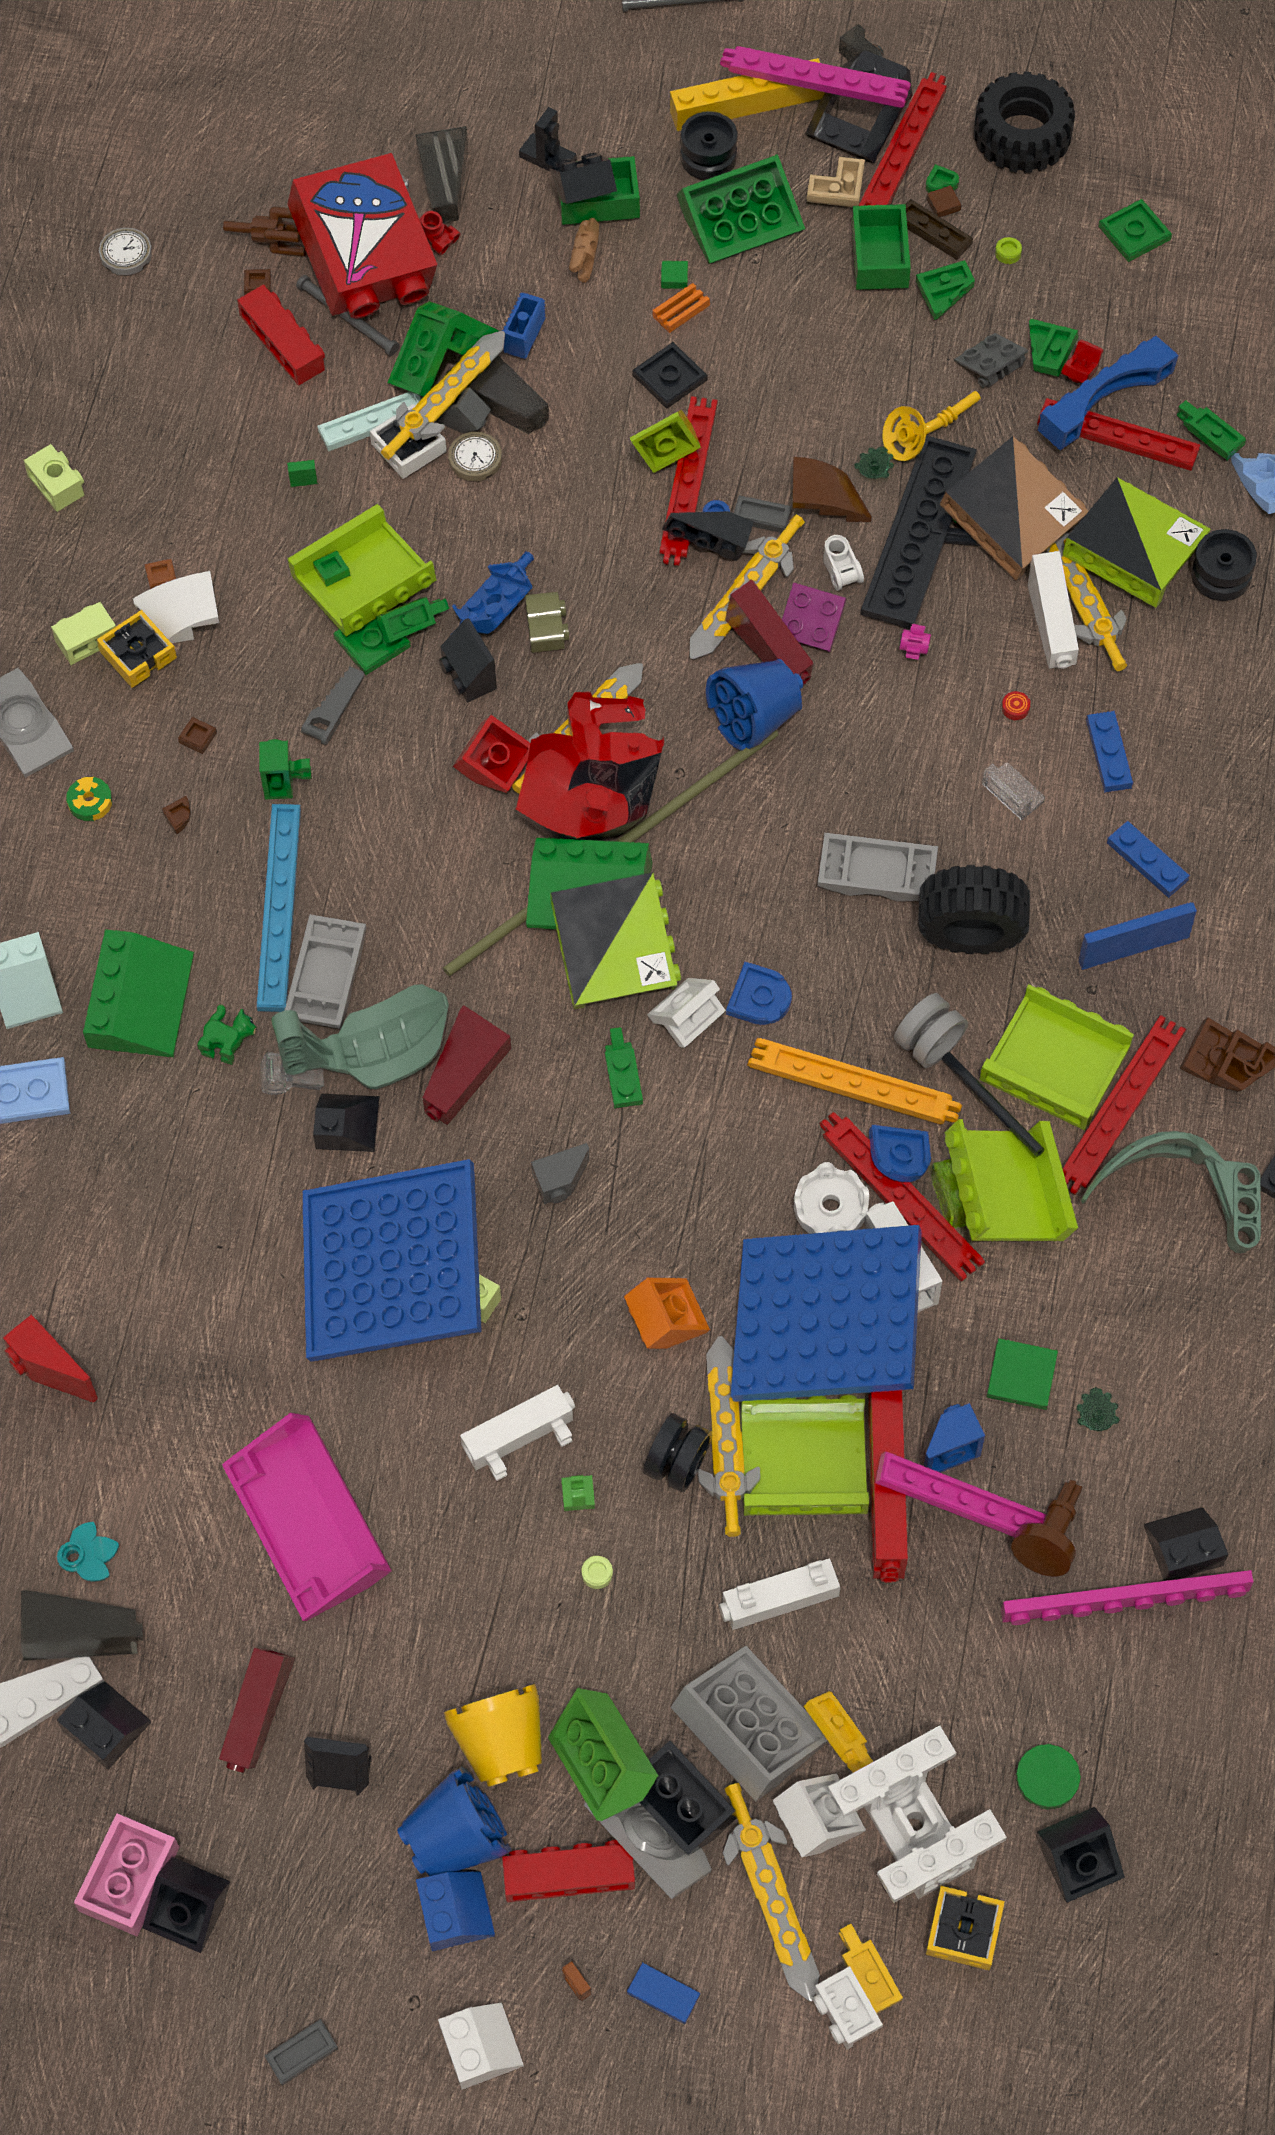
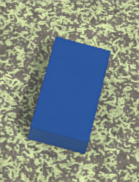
(663, 1993)

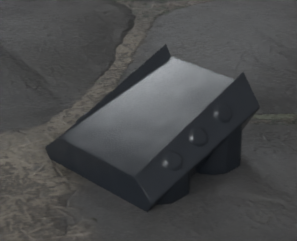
(337, 1764)

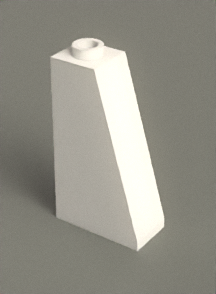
(1053, 609)
(930, 1282)

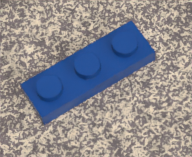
(1109, 751)
(1148, 859)

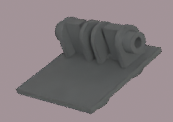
(993, 359)

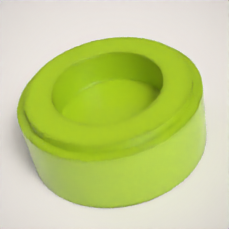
(1008, 250)

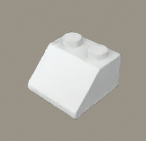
(814, 1817)
(480, 2043)

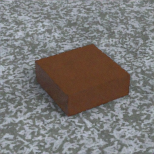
(944, 201)
(256, 278)
(197, 735)

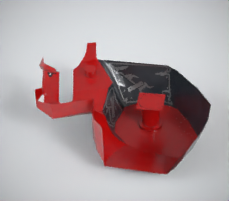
(590, 780)

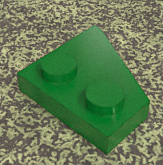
(945, 286)
(1050, 346)

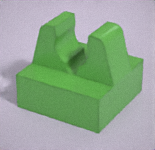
(578, 1493)

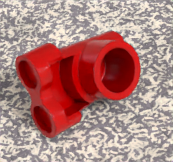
(437, 232)

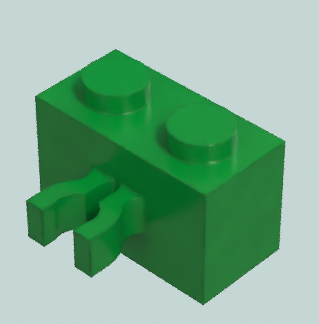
(278, 769)

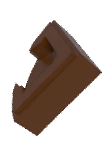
(178, 814)

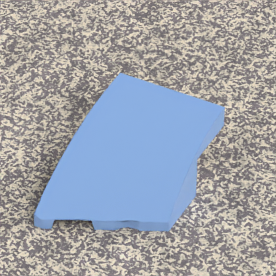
(1258, 478)

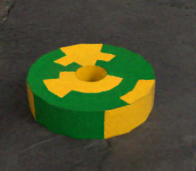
(86, 788)

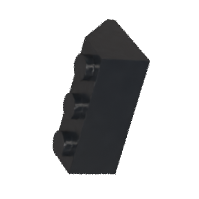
(685, 1801)

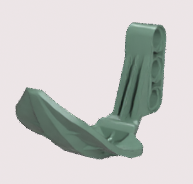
(374, 1043)
(1222, 1172)

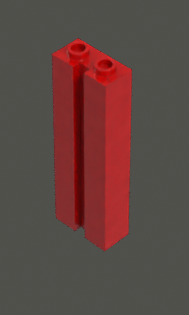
(887, 1505)

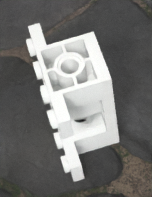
(897, 1791)

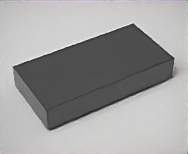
(763, 513)
(301, 2052)

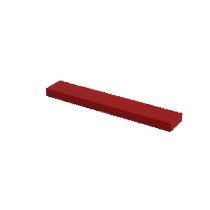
(1137, 439)

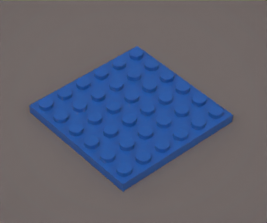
(391, 1261)
(827, 1314)

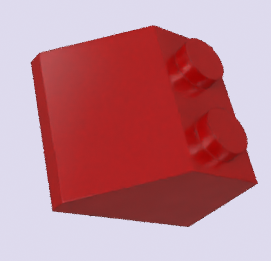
(493, 755)

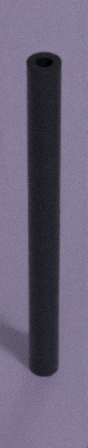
(993, 1104)

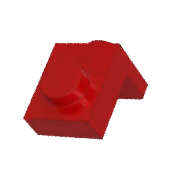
(1083, 362)

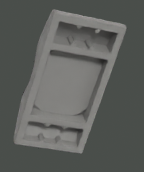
(28, 727)
(875, 866)
(326, 970)
(656, 1850)

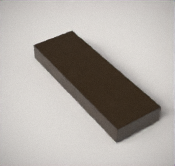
(936, 230)

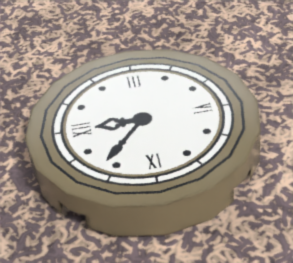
(475, 456)

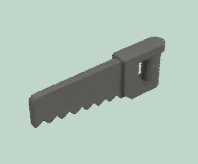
(333, 707)

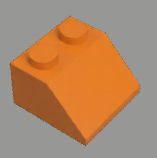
(666, 1312)

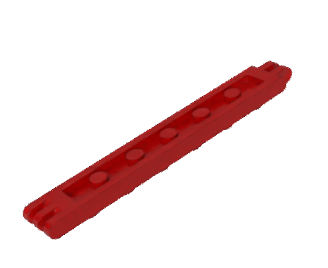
(905, 142)
(689, 477)
(1121, 1104)
(914, 1207)

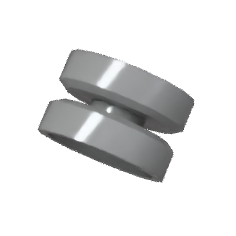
(931, 1030)

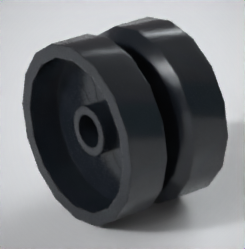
(708, 145)
(1224, 565)
(677, 1452)

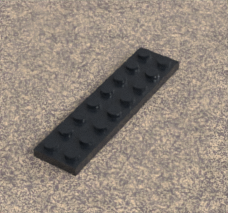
(911, 549)

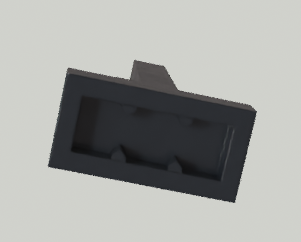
(543, 146)

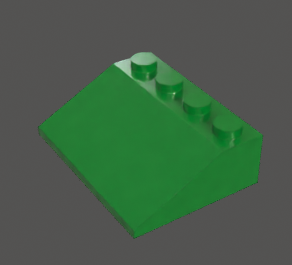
(741, 209)
(578, 863)
(137, 995)

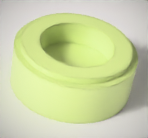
(597, 1572)

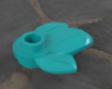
(92, 1552)

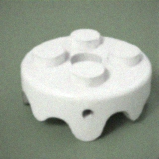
(830, 1183)

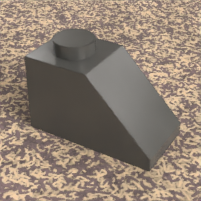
(465, 413)
(560, 1173)

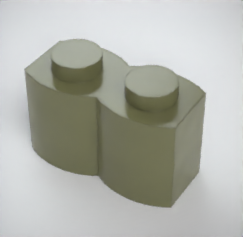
(545, 621)

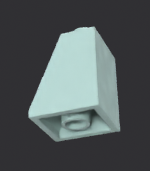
(26, 982)

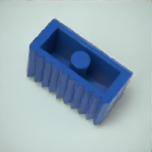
(523, 325)

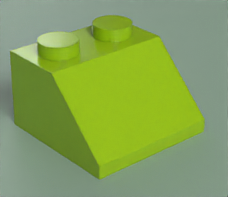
(666, 441)

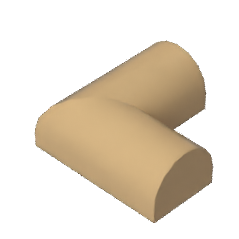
(838, 190)

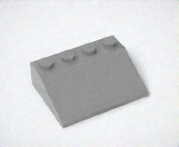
(749, 1722)

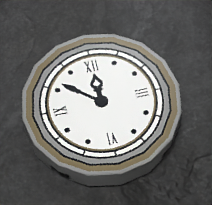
(125, 251)

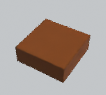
(160, 572)
(576, 1981)

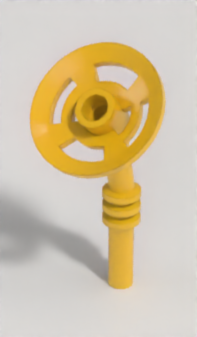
(911, 432)

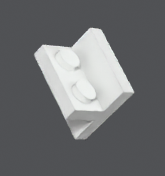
(688, 1010)

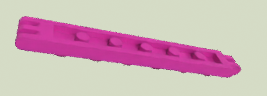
(816, 76)

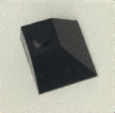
(346, 1122)

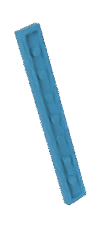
(279, 908)

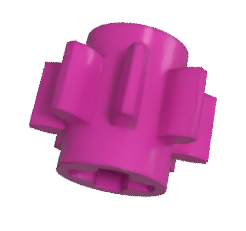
(915, 641)

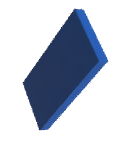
(1137, 935)

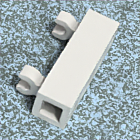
(517, 1428)
(779, 1594)

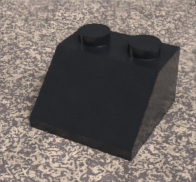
(468, 662)
(1186, 1544)
(103, 1723)
(1081, 1854)
(185, 1904)

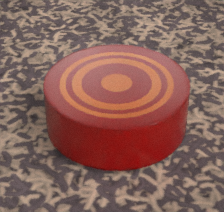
(1016, 705)

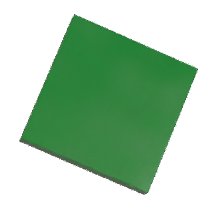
(1135, 230)
(368, 646)
(1022, 1374)

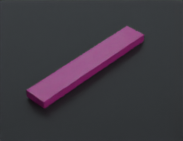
(954, 1495)

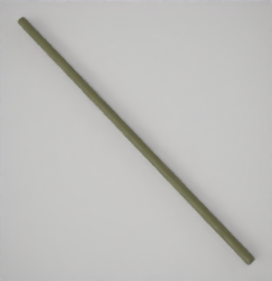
(630, 836)

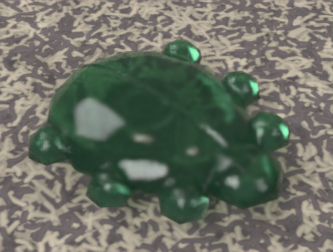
(875, 463)
(1097, 1410)

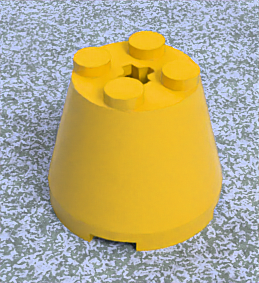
(500, 1734)

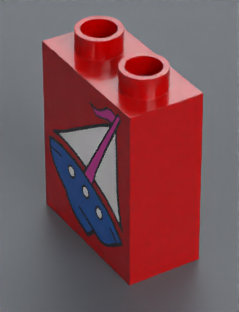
(362, 236)

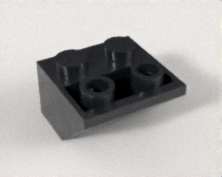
(583, 178)

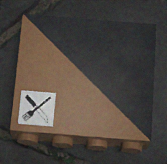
(1013, 506)

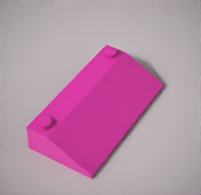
(305, 1516)

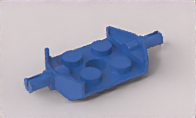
(505, 585)

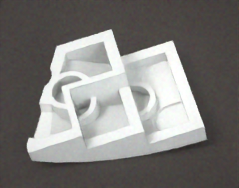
(180, 606)

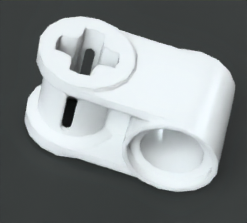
(844, 566)

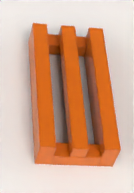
(678, 304)

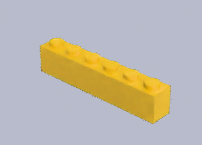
(737, 97)

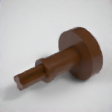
(1044, 1545)

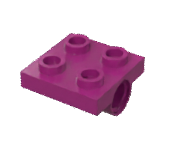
(813, 616)

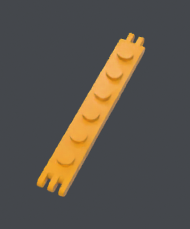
(853, 1082)

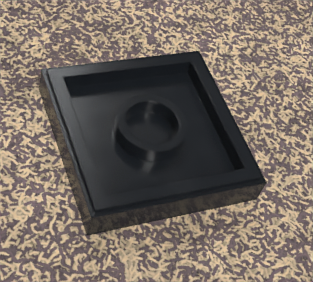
(669, 375)

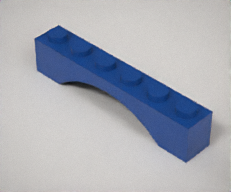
(1144, 366)

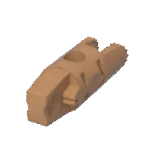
(585, 249)

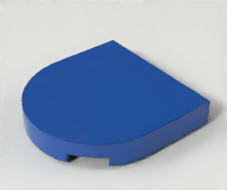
(759, 996)
(900, 1152)

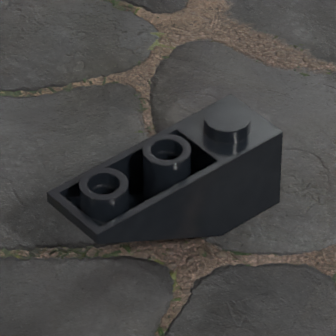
(716, 531)

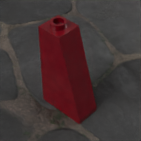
(765, 631)
(464, 1064)
(255, 1708)

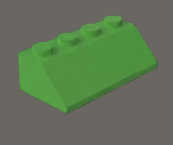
(601, 1754)

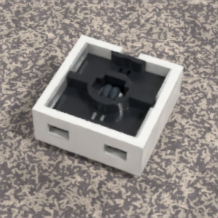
(412, 453)

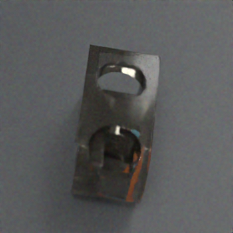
(854, 42)

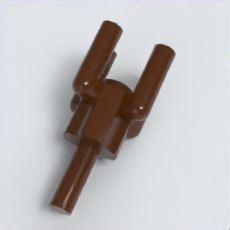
(272, 231)

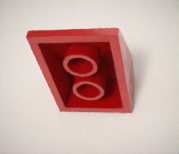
(45, 1361)

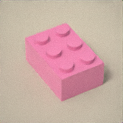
(125, 1874)

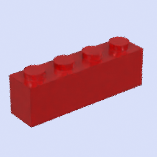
(281, 334)
(567, 1872)

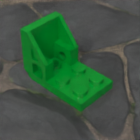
(427, 343)

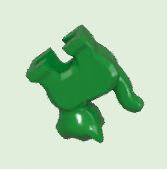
(225, 1037)

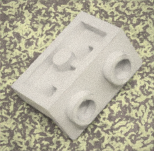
(846, 2007)

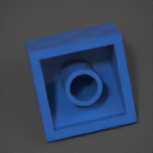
(955, 1439)
(455, 1909)

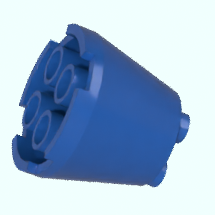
(753, 700)
(454, 1827)

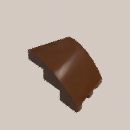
(827, 489)
(1227, 1057)

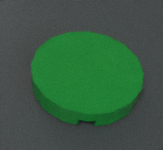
(1048, 1776)

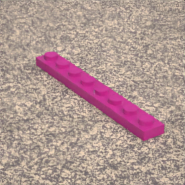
(1114, 1599)

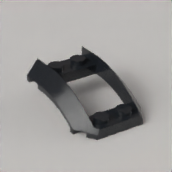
(848, 136)

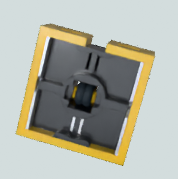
(136, 648)
(977, 1916)

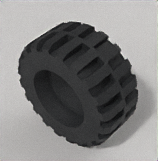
(1030, 97)
(974, 909)

